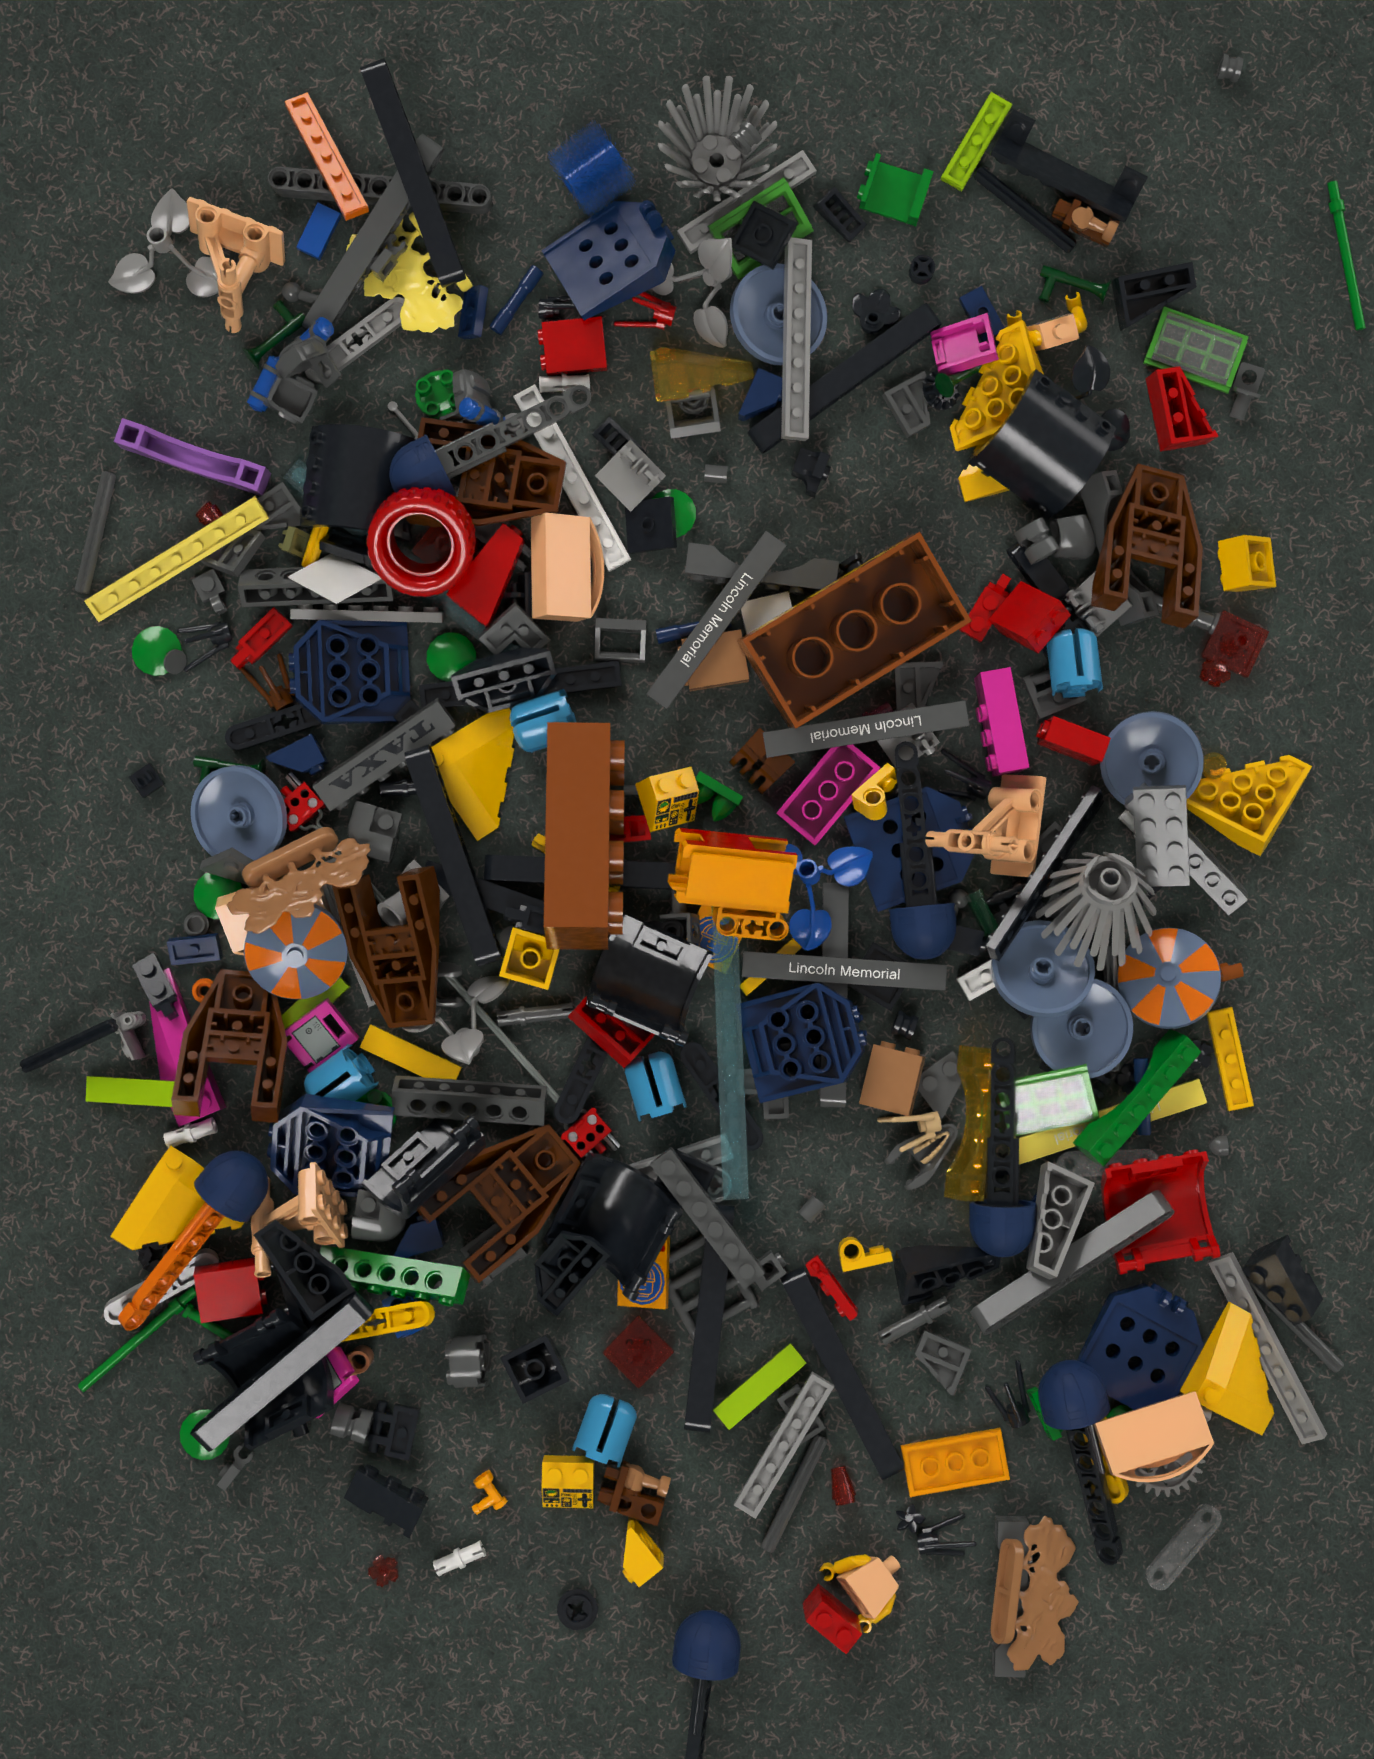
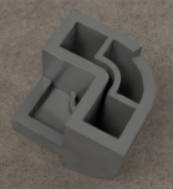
(375, 827)
(374, 1220)

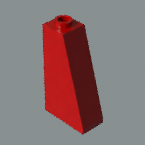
(489, 575)

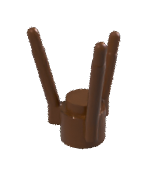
(279, 697)

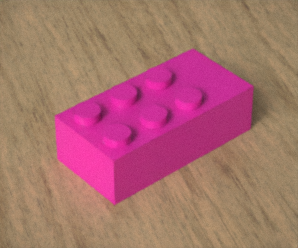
(1000, 722)
(827, 791)

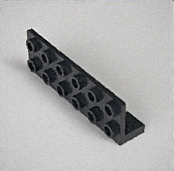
(1055, 173)

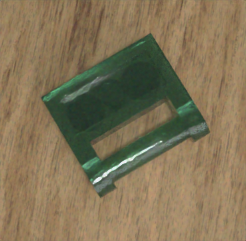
(982, 912)

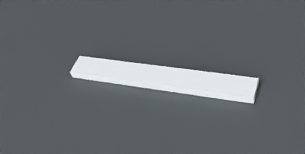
(575, 482)

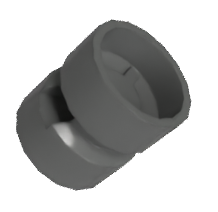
(1036, 541)
(352, 1423)

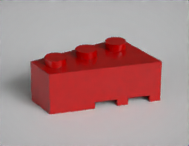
(1176, 412)
(612, 1034)

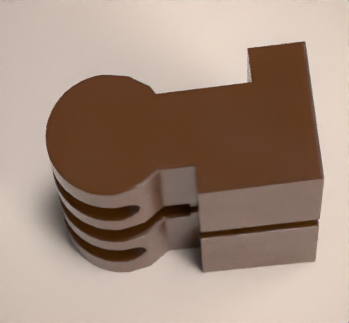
(773, 767)

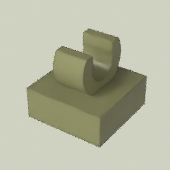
(295, 541)

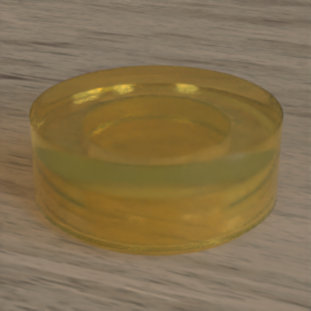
(1214, 765)

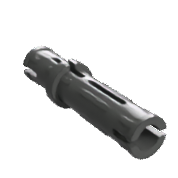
(534, 1014)
(915, 1320)

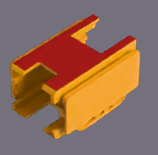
(739, 877)

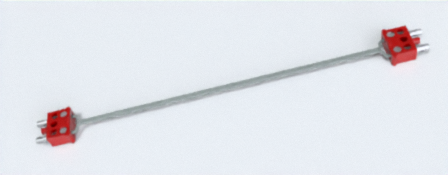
(586, 1124)

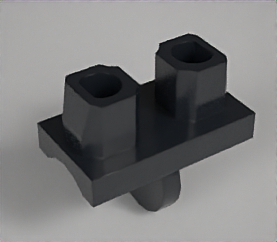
(522, 592)

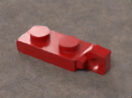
(985, 606)
(261, 638)
(832, 1287)

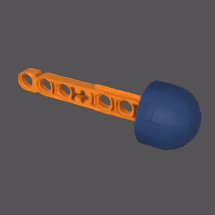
(231, 1187)

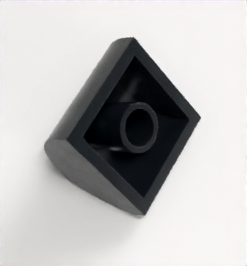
(535, 1368)

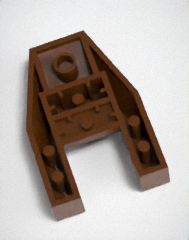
(501, 489)
(1155, 527)
(396, 960)
(235, 1026)
(516, 1186)

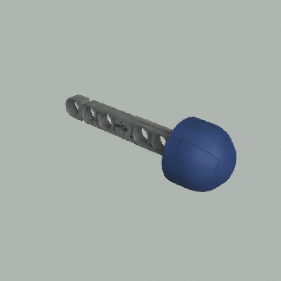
(422, 466)

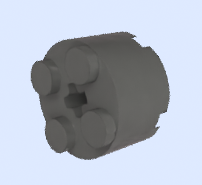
(468, 1361)

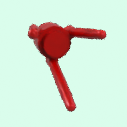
(663, 313)

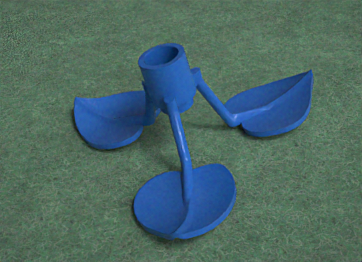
(849, 868)

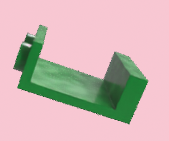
(894, 191)

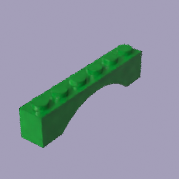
(1168, 1063)

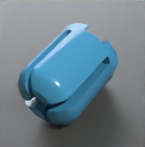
(1074, 663)
(532, 716)
(335, 1068)
(666, 1082)
(594, 1424)

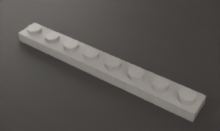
(796, 339)
(1273, 1357)

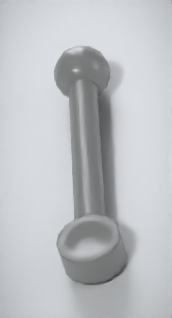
(393, 407)

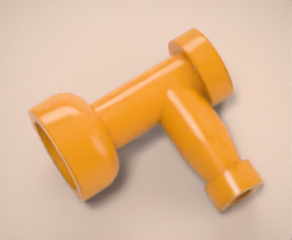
(493, 1499)

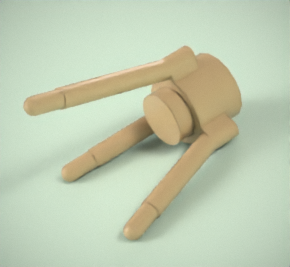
(926, 1123)

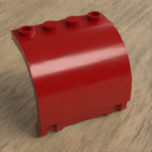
(1183, 1186)

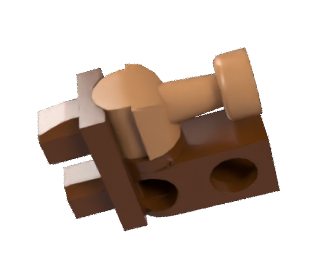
(1084, 223)
(627, 1494)

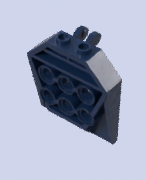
(612, 256)
(315, 683)
(884, 871)
(840, 1040)
(298, 1135)
(1149, 1309)

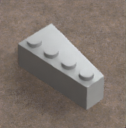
(1058, 1212)

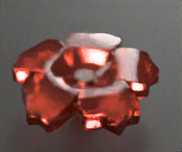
(1215, 673)
(383, 1570)

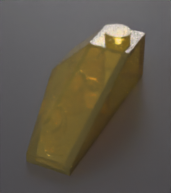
(683, 371)

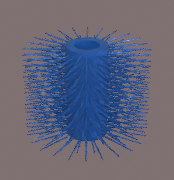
(591, 168)

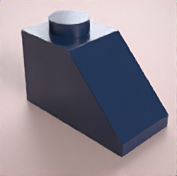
(762, 395)
(301, 756)
(421, 1238)

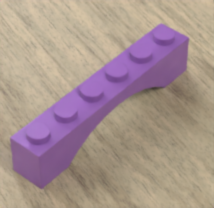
(212, 465)

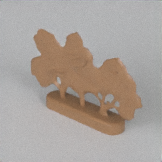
(297, 889)
(1043, 1601)

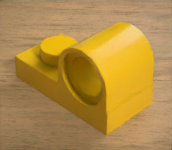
(874, 792)
(875, 1256)

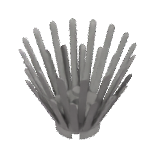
(712, 141)
(1098, 906)

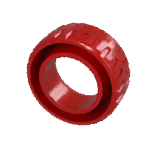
(416, 577)

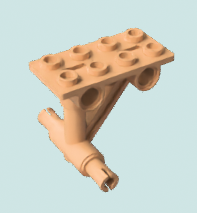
(252, 240)
(1016, 825)
(314, 1208)

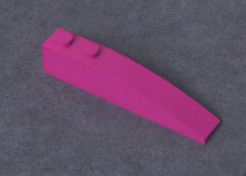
(168, 1042)

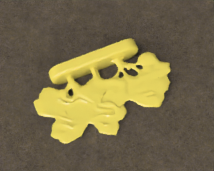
(409, 279)

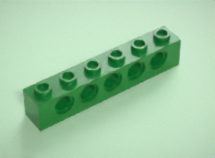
(452, 1290)

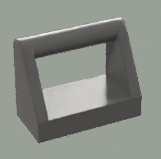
(695, 425)
(621, 626)

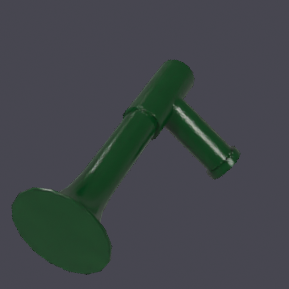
(1054, 275)
(292, 325)
(945, 384)
(209, 764)

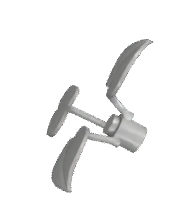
(716, 259)
(134, 271)
(467, 1042)

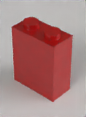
(573, 346)
(1030, 617)
(1072, 740)
(228, 1290)
(832, 1618)

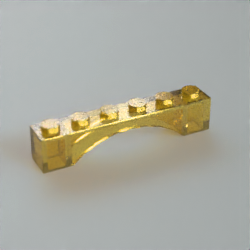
(968, 1171)

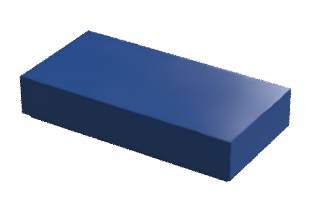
(318, 231)

